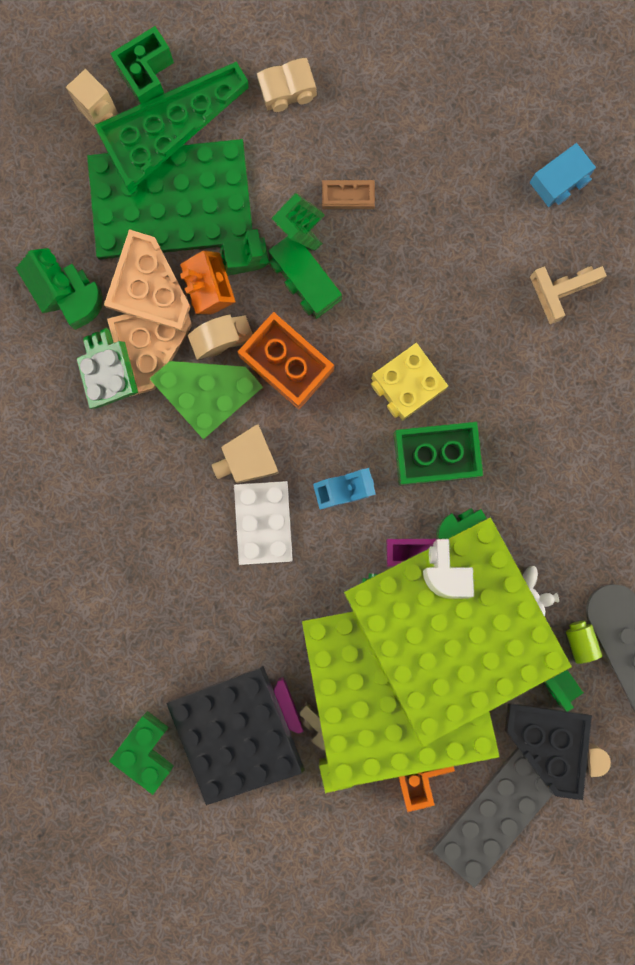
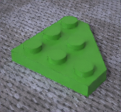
(205, 391)

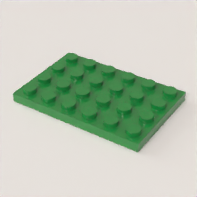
(185, 203)

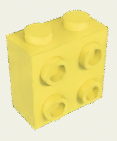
(408, 382)

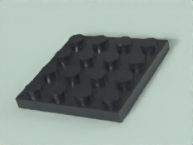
(235, 736)

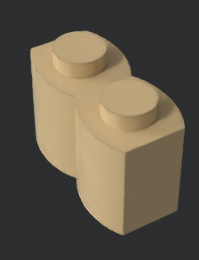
(287, 84)

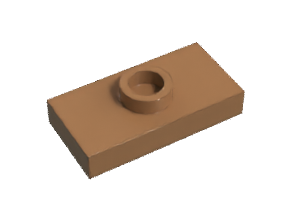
(348, 194)

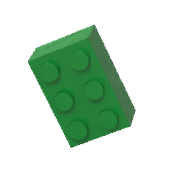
(438, 453)

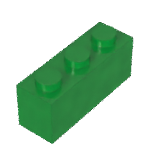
(304, 277)

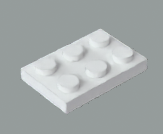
(263, 523)

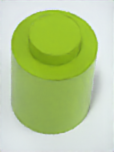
(583, 642)

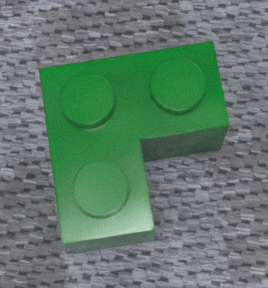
(141, 61)
(137, 757)

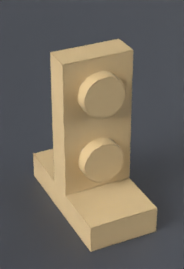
(550, 295)

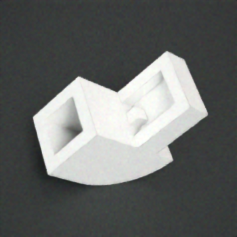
(447, 581)

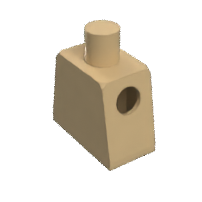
(246, 458)

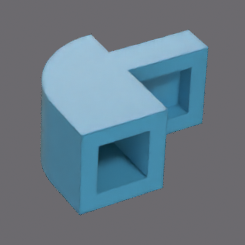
(344, 489)

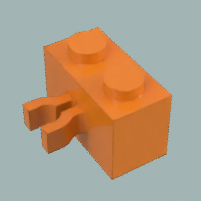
(207, 282)

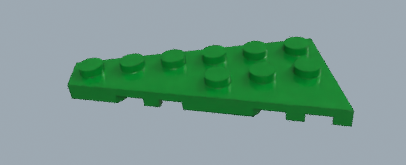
(157, 128)

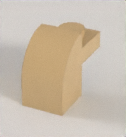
(218, 335)

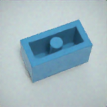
(562, 175)

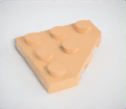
(146, 284)
(148, 345)

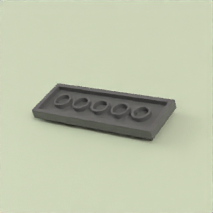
(493, 819)

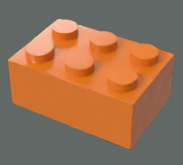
(286, 360)

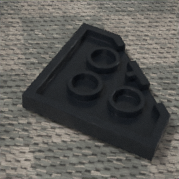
(553, 745)

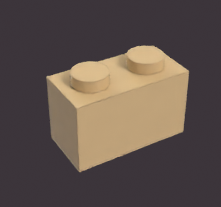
(91, 98)

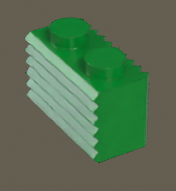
(44, 279)

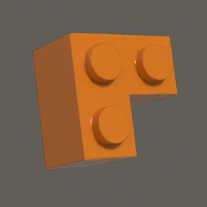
(417, 790)

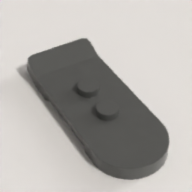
(613, 620)

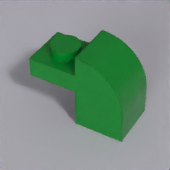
(245, 254)
(83, 304)
(450, 527)

